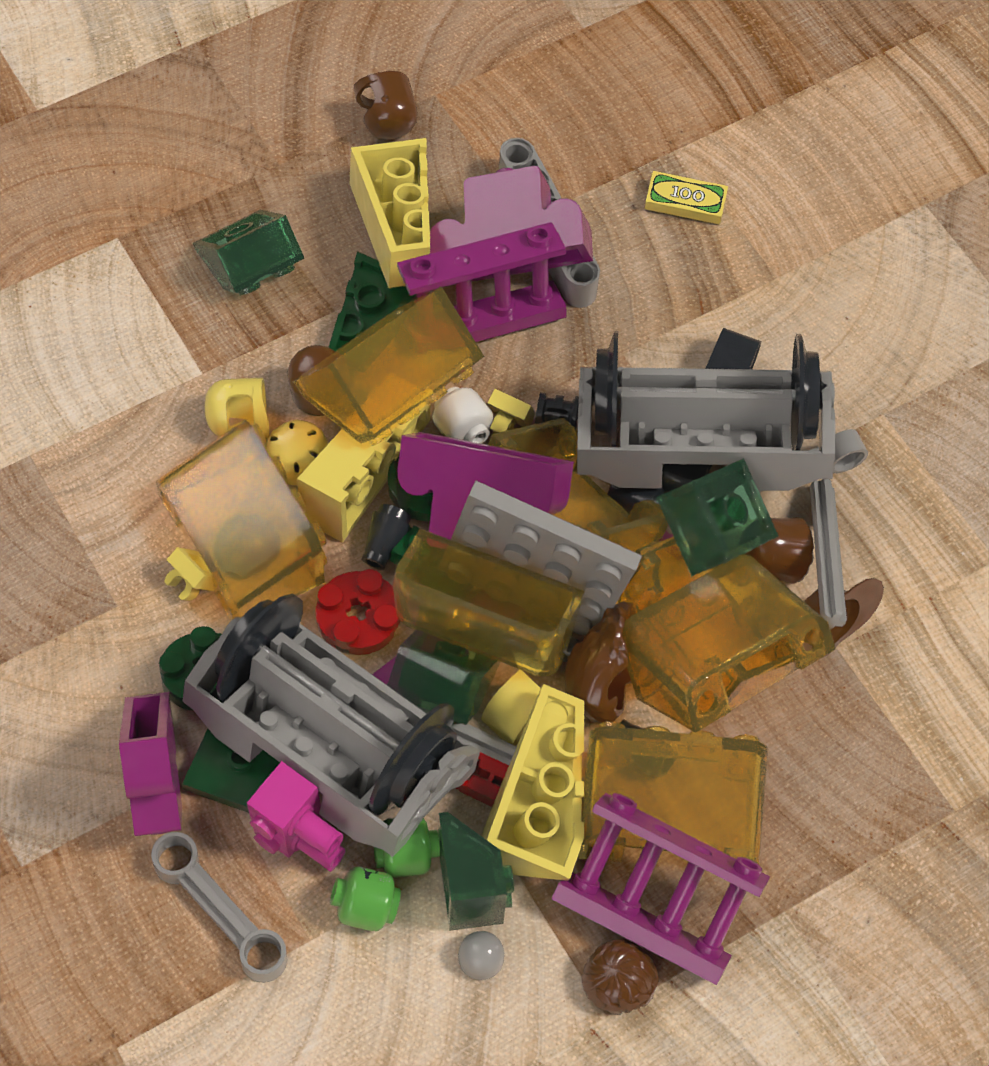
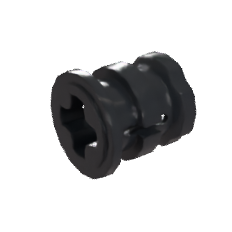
(557, 408)

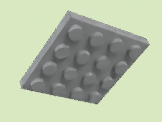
(547, 546)

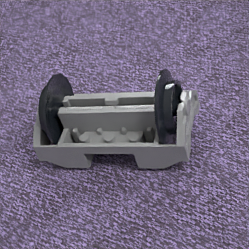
(707, 420)
(328, 723)

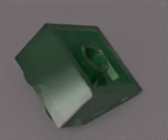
(250, 251)
(717, 517)
(437, 672)
(472, 876)

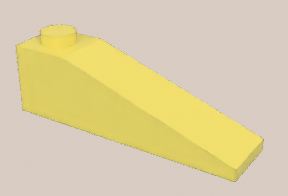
(540, 799)

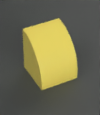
(511, 707)

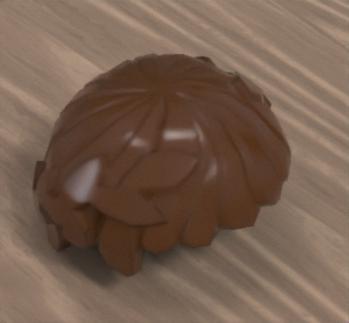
(620, 977)

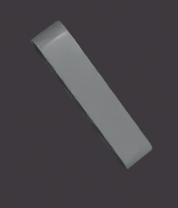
(520, 153)

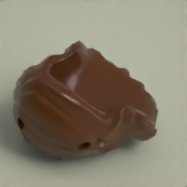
(599, 666)

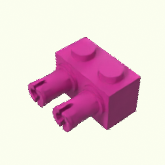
(288, 819)

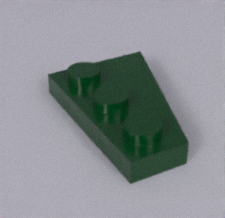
(366, 301)

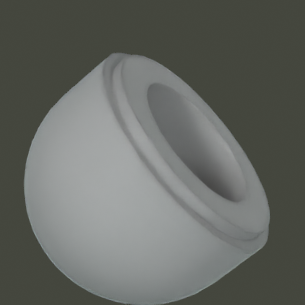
(481, 955)

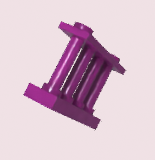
(507, 309)
(663, 932)

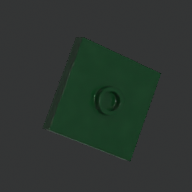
(225, 775)

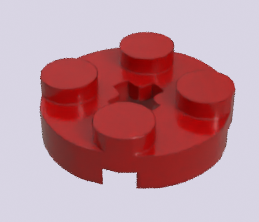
(351, 589)

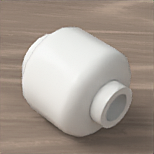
(463, 415)

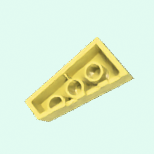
(393, 201)
(350, 475)

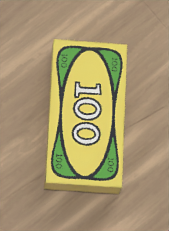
(686, 197)

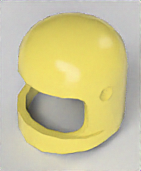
(236, 399)

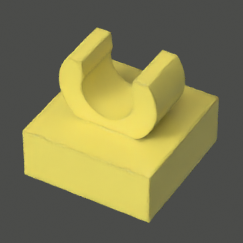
(509, 412)
(192, 568)

